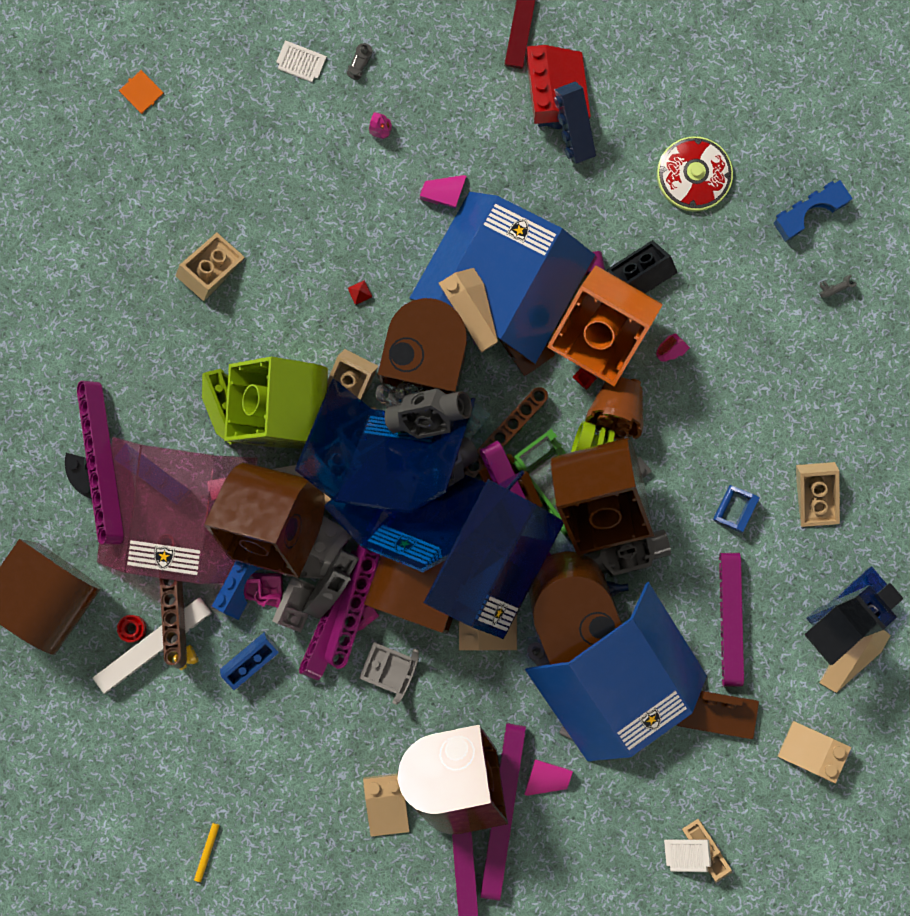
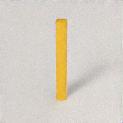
(206, 852)

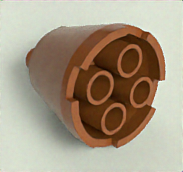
(618, 409)

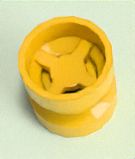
(191, 657)

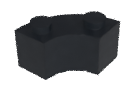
(77, 473)

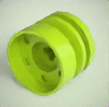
(587, 438)

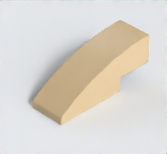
(719, 868)

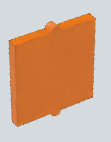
(141, 91)

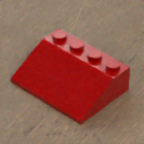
(548, 70)

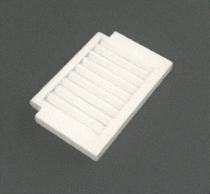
(300, 61)
(687, 855)

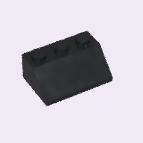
(645, 267)

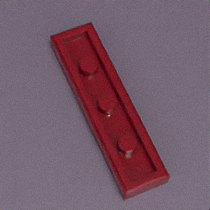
(519, 33)

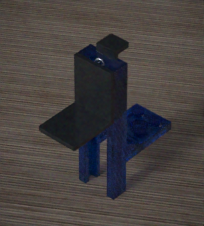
(853, 614)

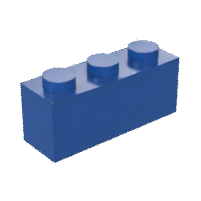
(249, 661)

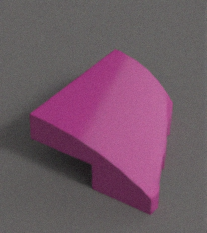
(443, 191)
(264, 588)
(547, 778)

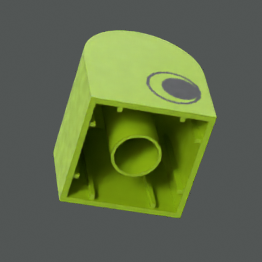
(273, 401)

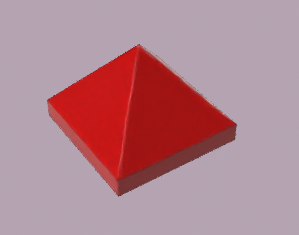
(359, 292)
(584, 378)

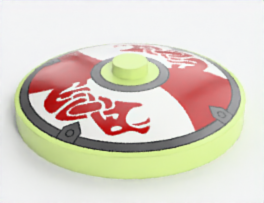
(694, 174)

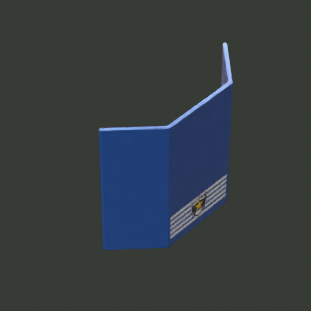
(524, 265)
(625, 684)

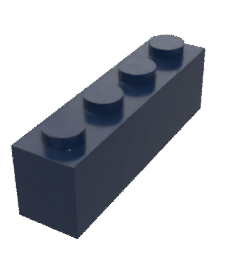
(575, 122)

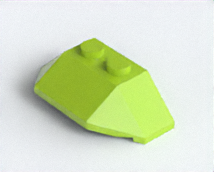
(215, 399)

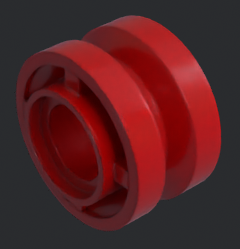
(122, 628)

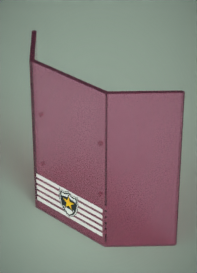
(164, 511)

